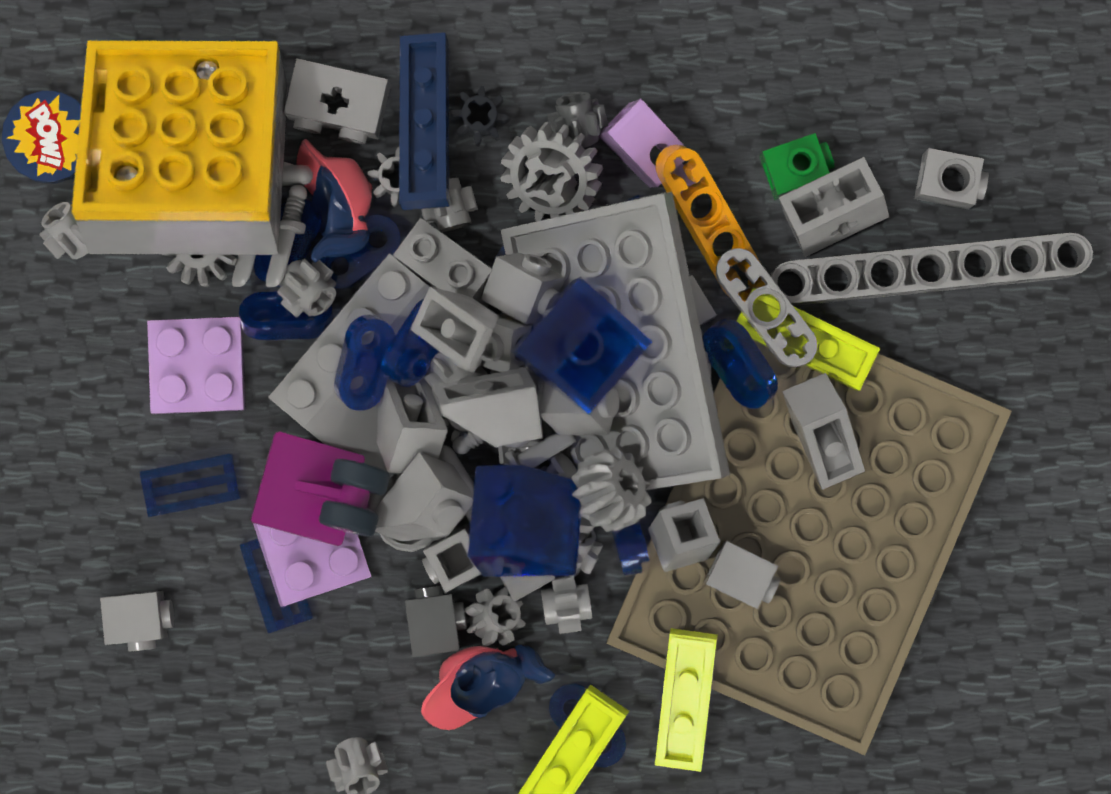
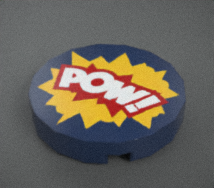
(43, 136)

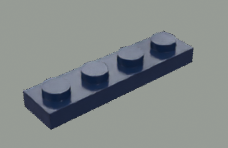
(424, 121)

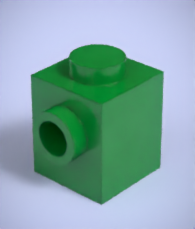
(796, 164)

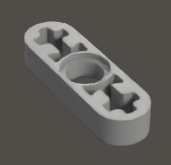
(746, 307)

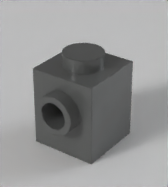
(434, 621)

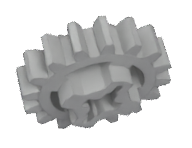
(551, 154)

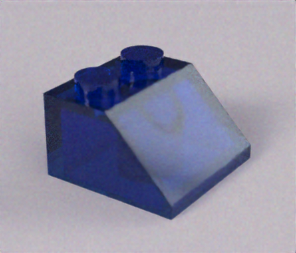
(581, 345)
(523, 522)

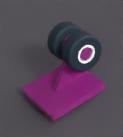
(317, 490)

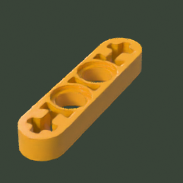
(717, 221)

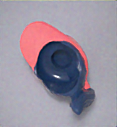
(344, 200)
(480, 681)

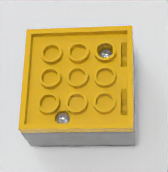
(181, 147)

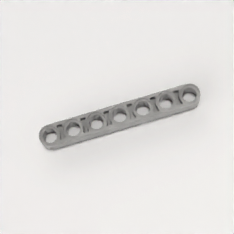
(950, 260)

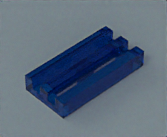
(229, 477)
(257, 583)

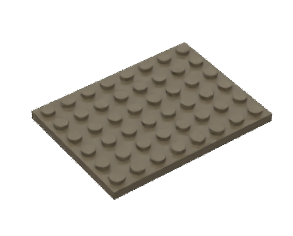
(849, 557)

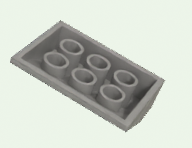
(308, 388)

